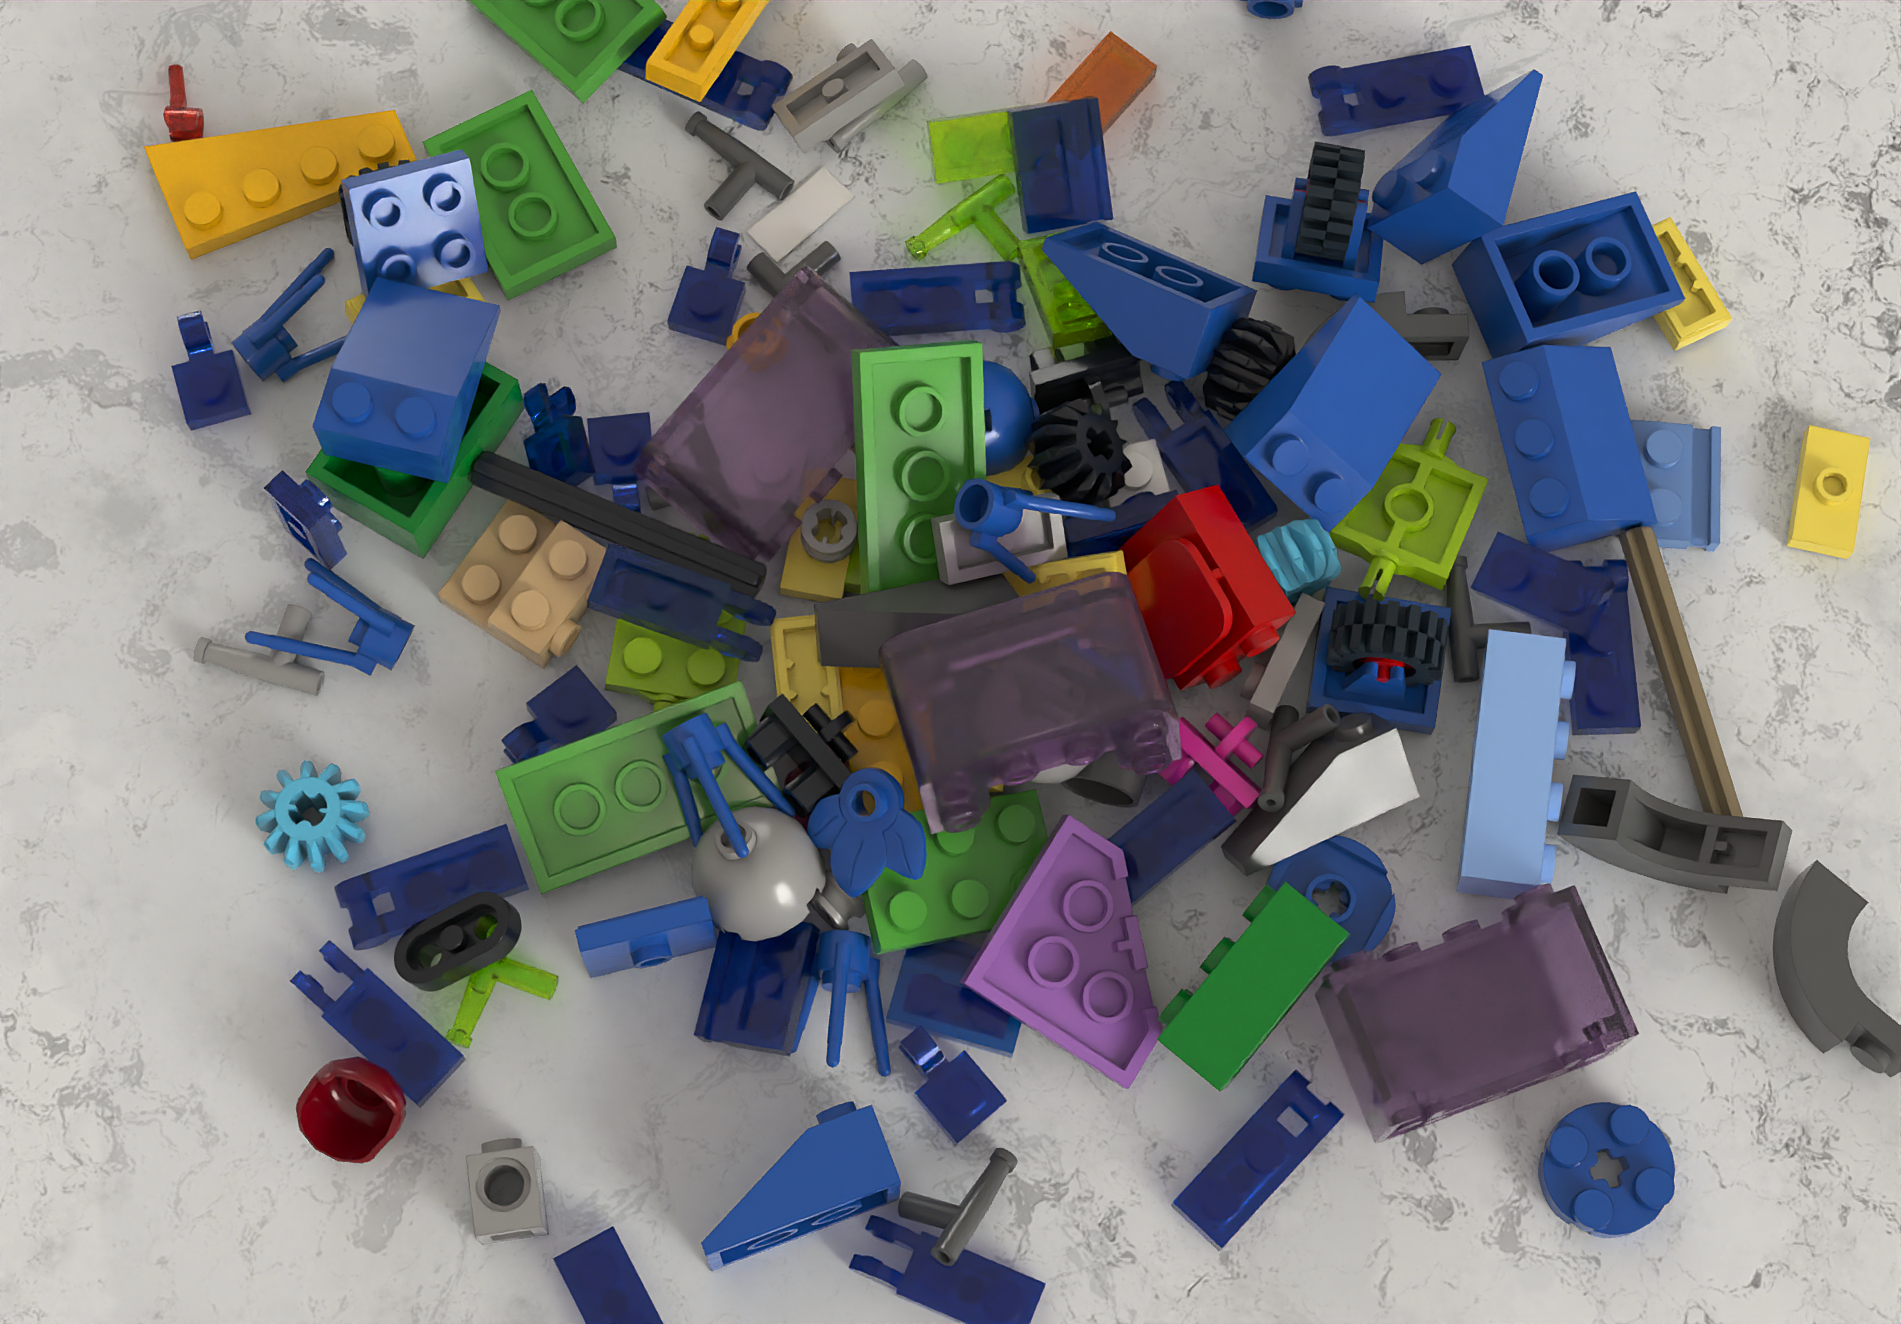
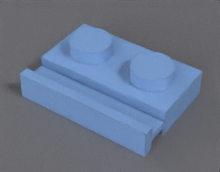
(1683, 482)

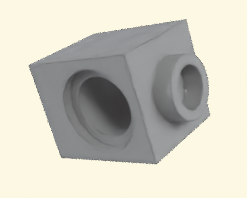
(510, 1222)

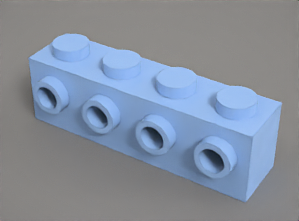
(1513, 765)

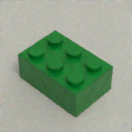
(412, 507)
(1250, 984)

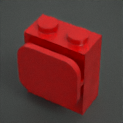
(1203, 589)

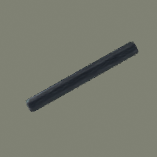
(616, 522)

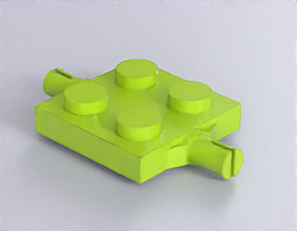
(1413, 515)
(666, 668)

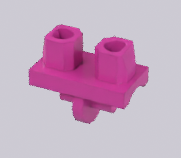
(1230, 782)

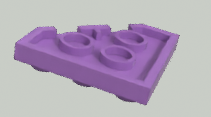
(1073, 956)

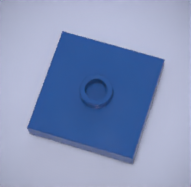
(646, 937)

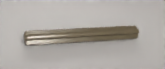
(1679, 672)

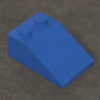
(1458, 176)
(1566, 276)
(1150, 298)
(406, 380)
(1335, 413)
(818, 1182)

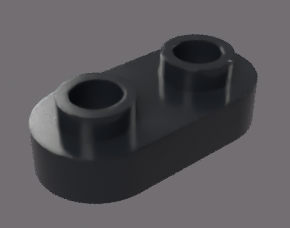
(460, 938)

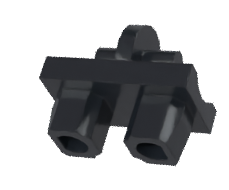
(1102, 375)
(785, 732)

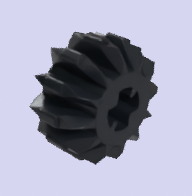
(1245, 364)
(1078, 453)

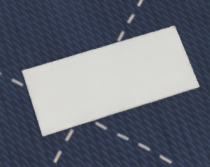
(800, 214)

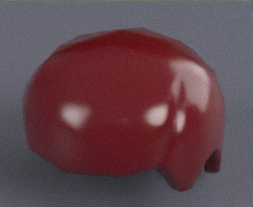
(351, 1109)

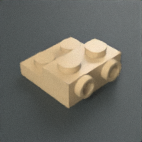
(526, 582)

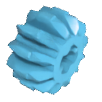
(1300, 557)
(296, 835)

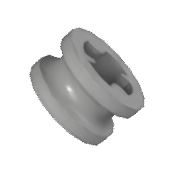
(835, 511)
(835, 905)

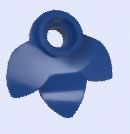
(868, 841)

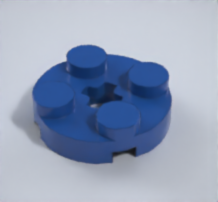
(1362, 885)
(1589, 1203)

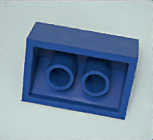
(1568, 444)

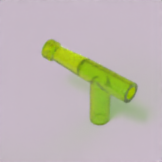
(976, 210)
(481, 987)

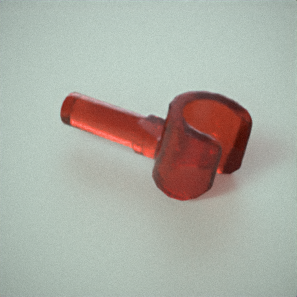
(182, 121)

